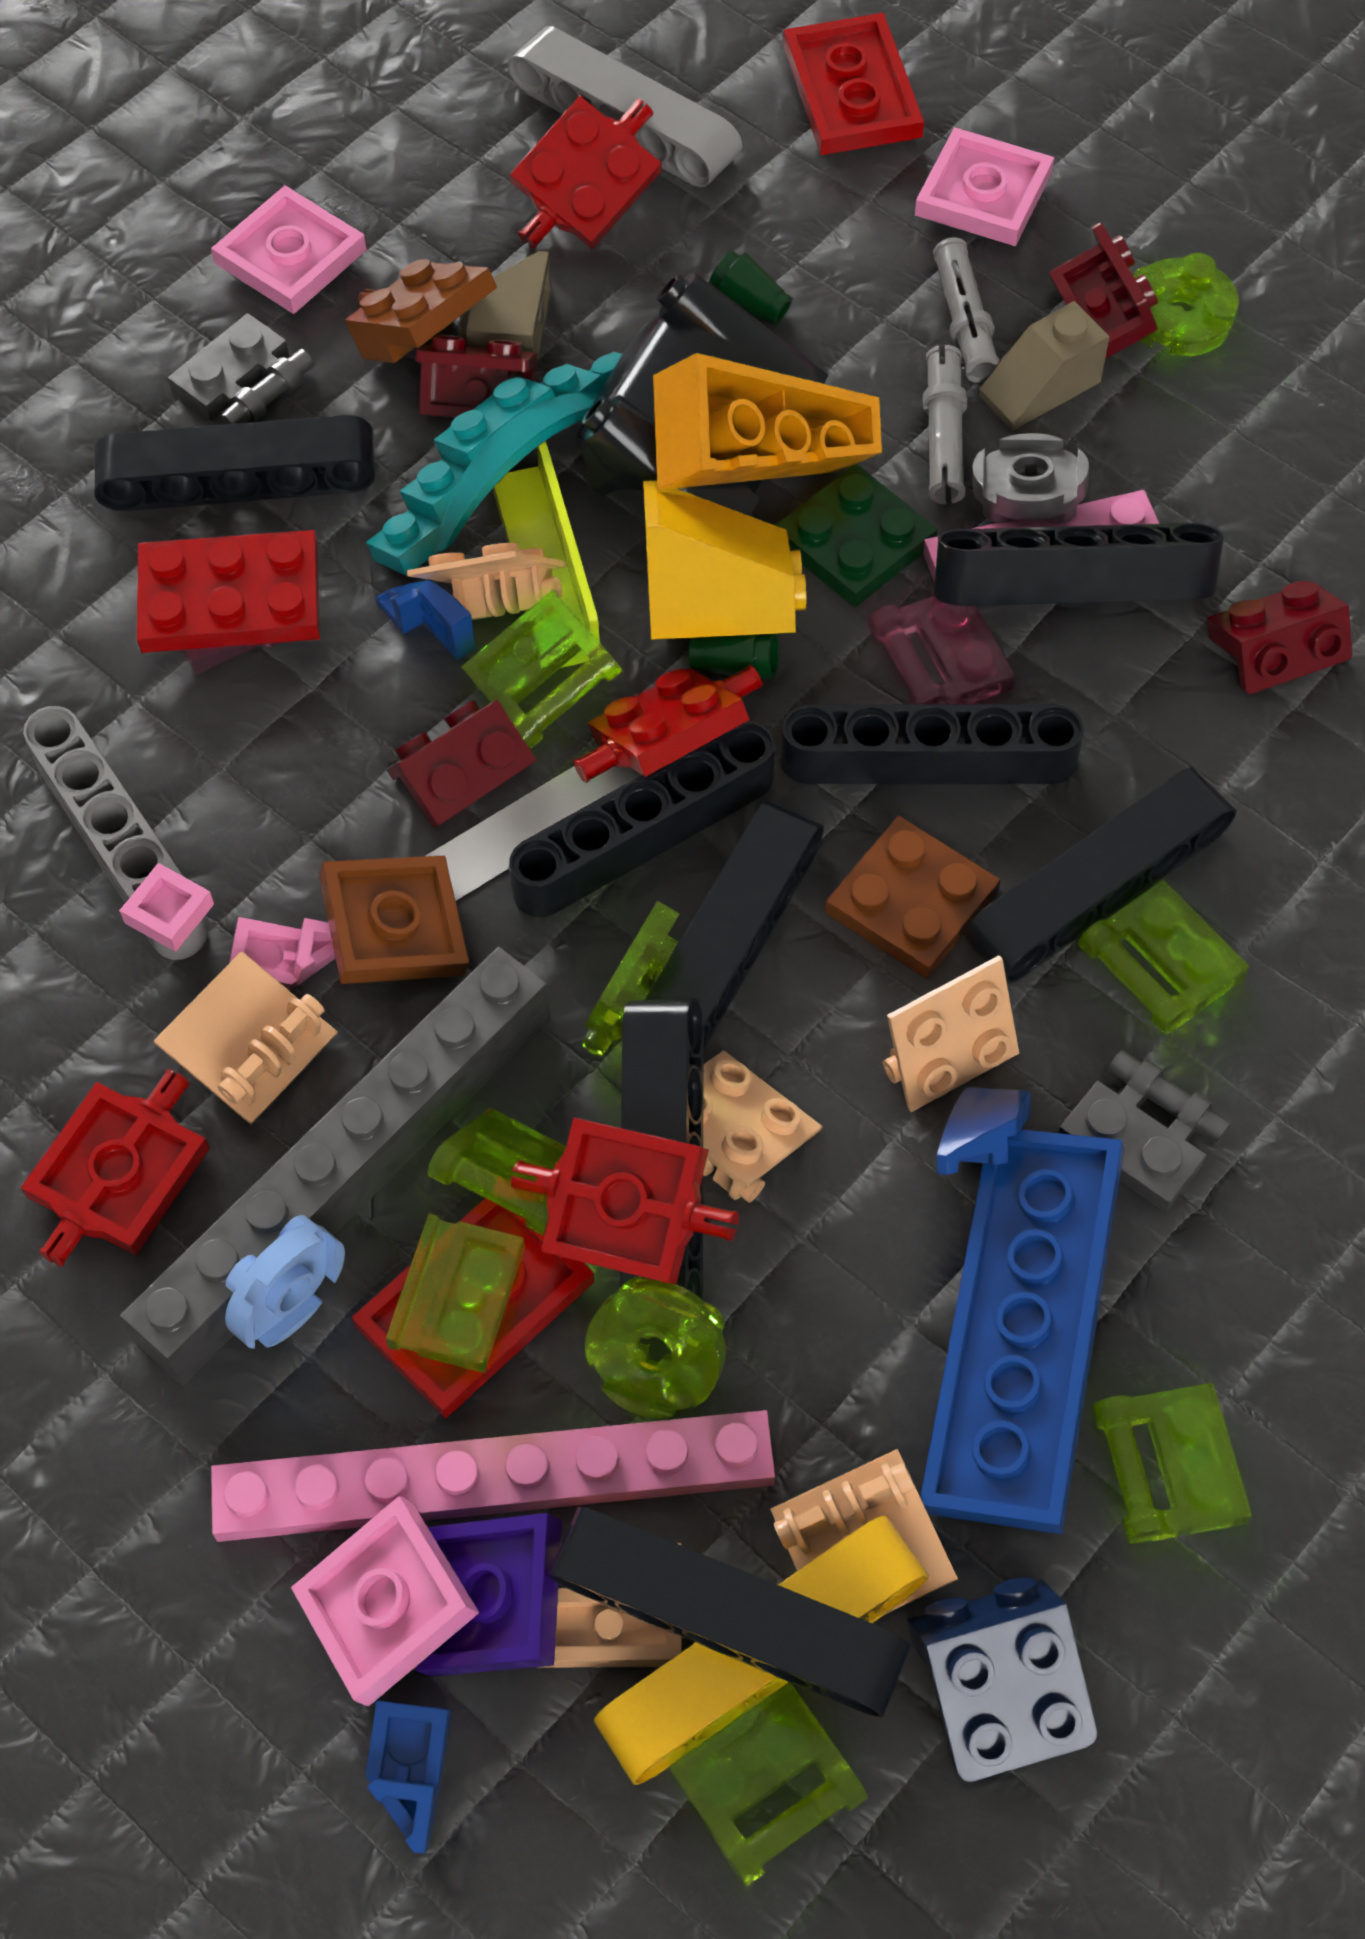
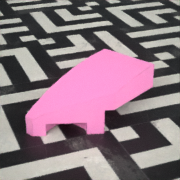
(285, 951)

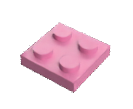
(984, 186)
(289, 249)
(384, 1601)

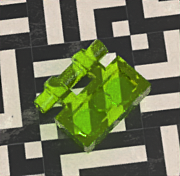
(632, 978)

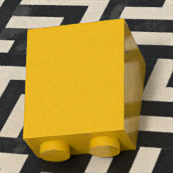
(717, 569)

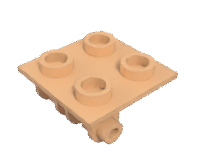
(497, 581)
(952, 1034)
(247, 1037)
(747, 1126)
(839, 1507)

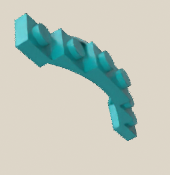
(479, 453)

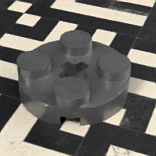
(1051, 495)

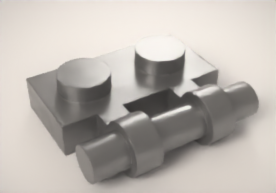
(232, 364)
(1155, 1158)

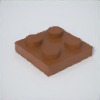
(912, 896)
(393, 919)

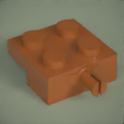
(415, 307)

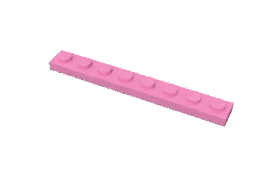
(493, 1475)

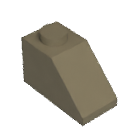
(514, 309)
(1047, 366)

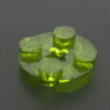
(1203, 287)
(679, 1319)

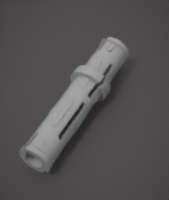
(977, 352)
(944, 404)

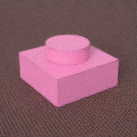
(167, 907)

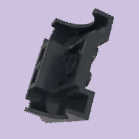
(621, 422)

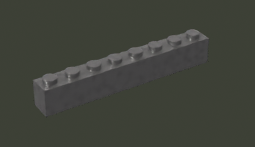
(345, 1154)

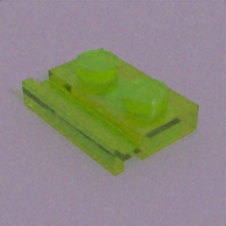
(456, 1293)

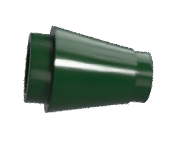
(751, 287)
(732, 654)

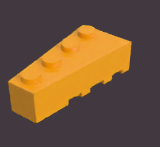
(753, 424)

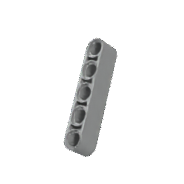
(680, 133)
(100, 809)

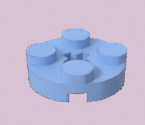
(277, 1288)

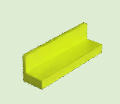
(537, 518)

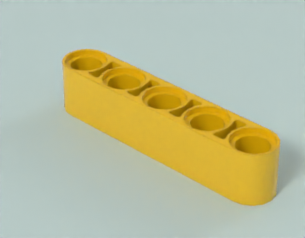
(707, 1690)

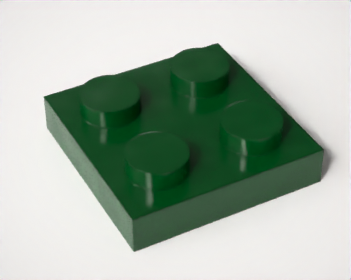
(856, 534)

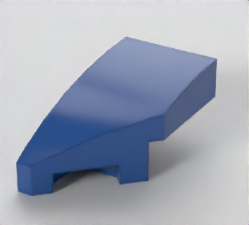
(436, 608)
(981, 1127)
(408, 1765)

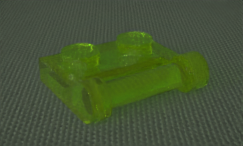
(530, 654)
(1176, 945)
(483, 1162)
(1192, 1458)
(751, 1763)

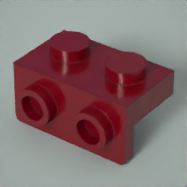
(1108, 291)
(463, 377)
(1284, 635)
(463, 762)

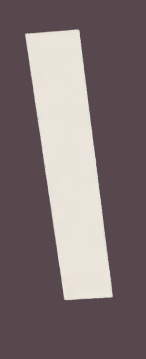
(486, 847)

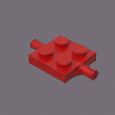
(585, 172)
(666, 721)
(115, 1168)
(624, 1200)

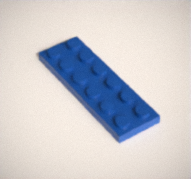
(1024, 1333)

